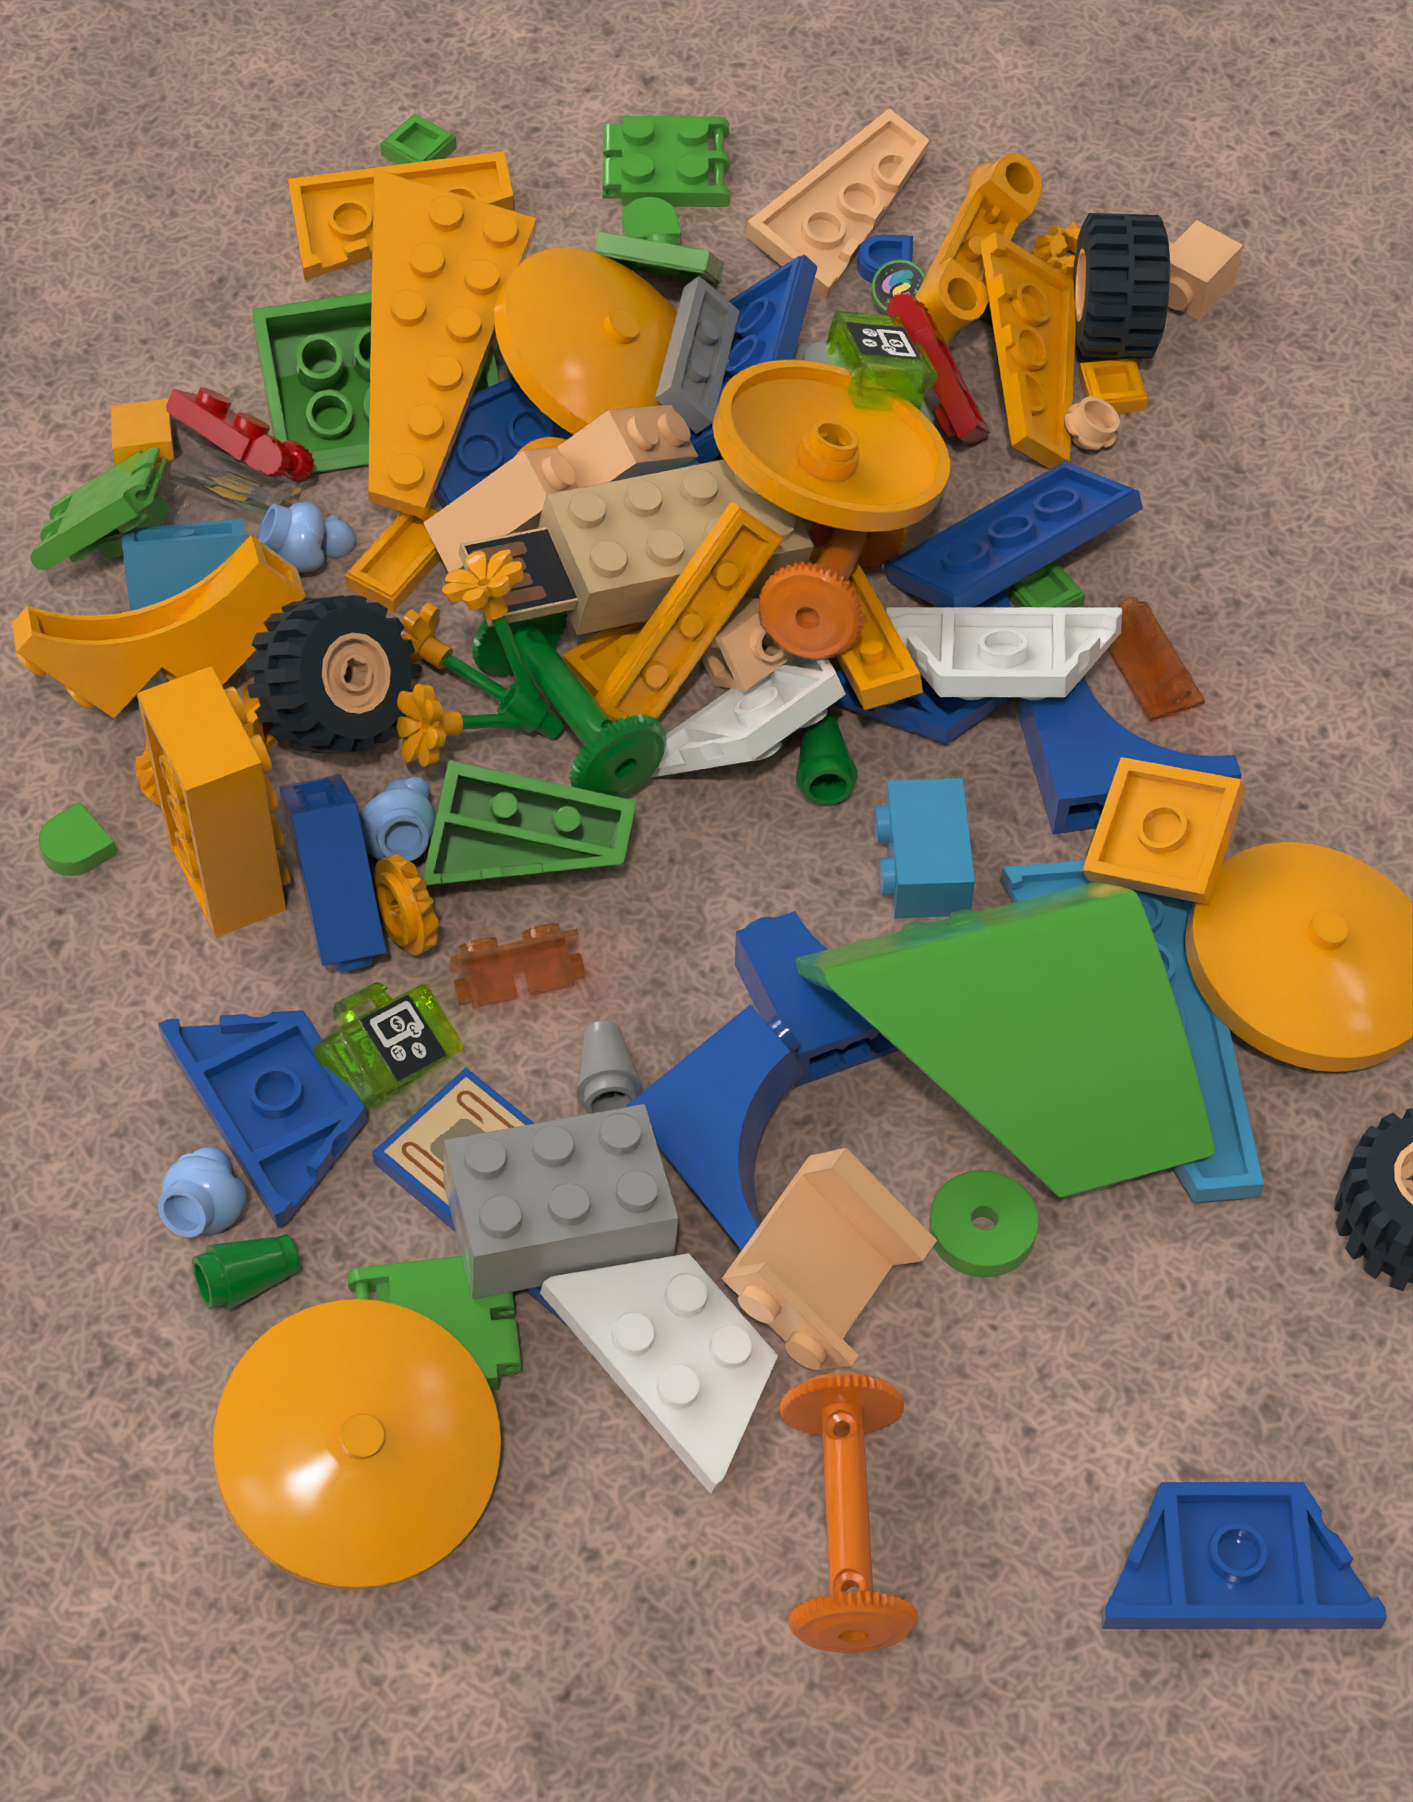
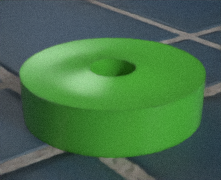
(978, 1250)

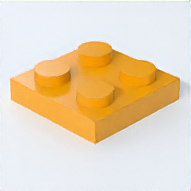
(1164, 830)

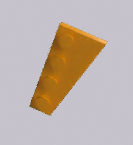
(337, 208)
(1034, 346)

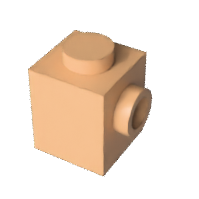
(1201, 269)
(743, 650)

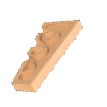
(840, 200)

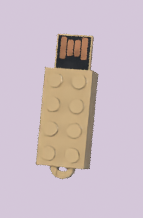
(622, 544)

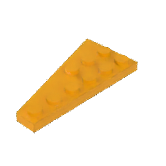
(431, 326)

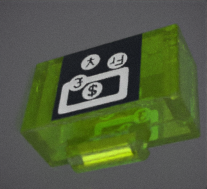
(879, 359)
(388, 1043)

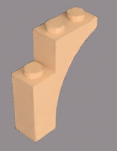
(606, 450)

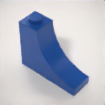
(1078, 752)
(334, 871)
(826, 1027)
(715, 1109)

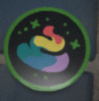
(895, 278)

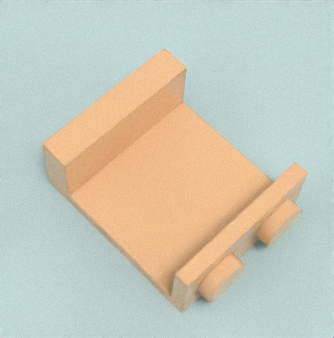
(824, 1257)

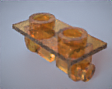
(1152, 663)
(491, 967)

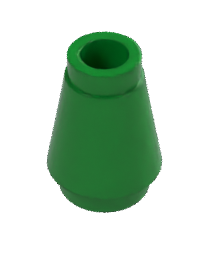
(825, 763)
(243, 1269)

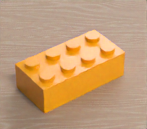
(216, 799)

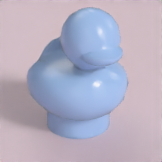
(304, 536)
(399, 820)
(201, 1194)

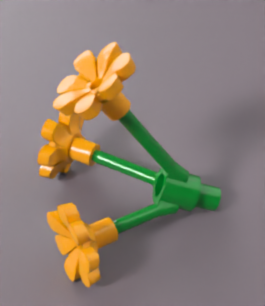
(519, 705)

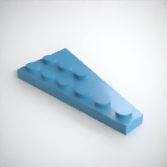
(1235, 1166)

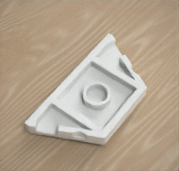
(1005, 648)
(753, 722)
(672, 1351)

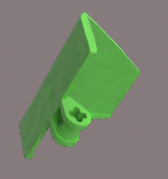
(1042, 1028)

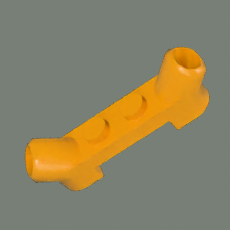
(997, 200)

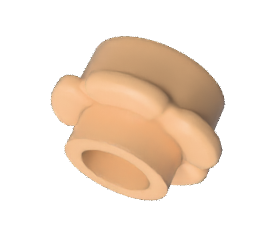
(1092, 423)

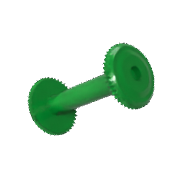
(615, 754)

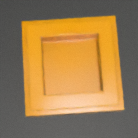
(1115, 382)

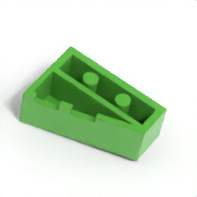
(521, 826)

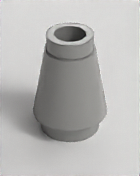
(606, 1069)

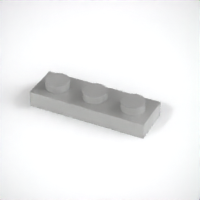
(697, 354)

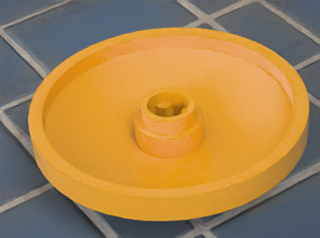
(582, 335)
(817, 456)
(1307, 956)
(356, 1444)

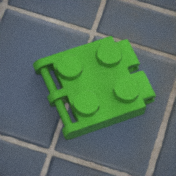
(666, 160)
(97, 508)
(442, 1293)

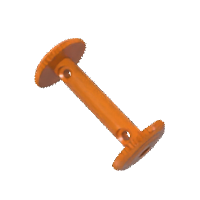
(812, 606)
(849, 1408)

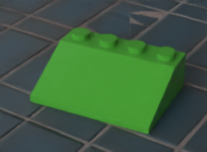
(319, 376)

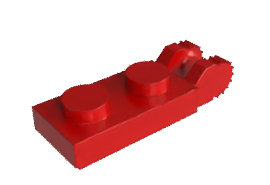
(957, 410)
(240, 434)

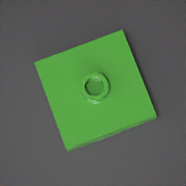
(660, 256)

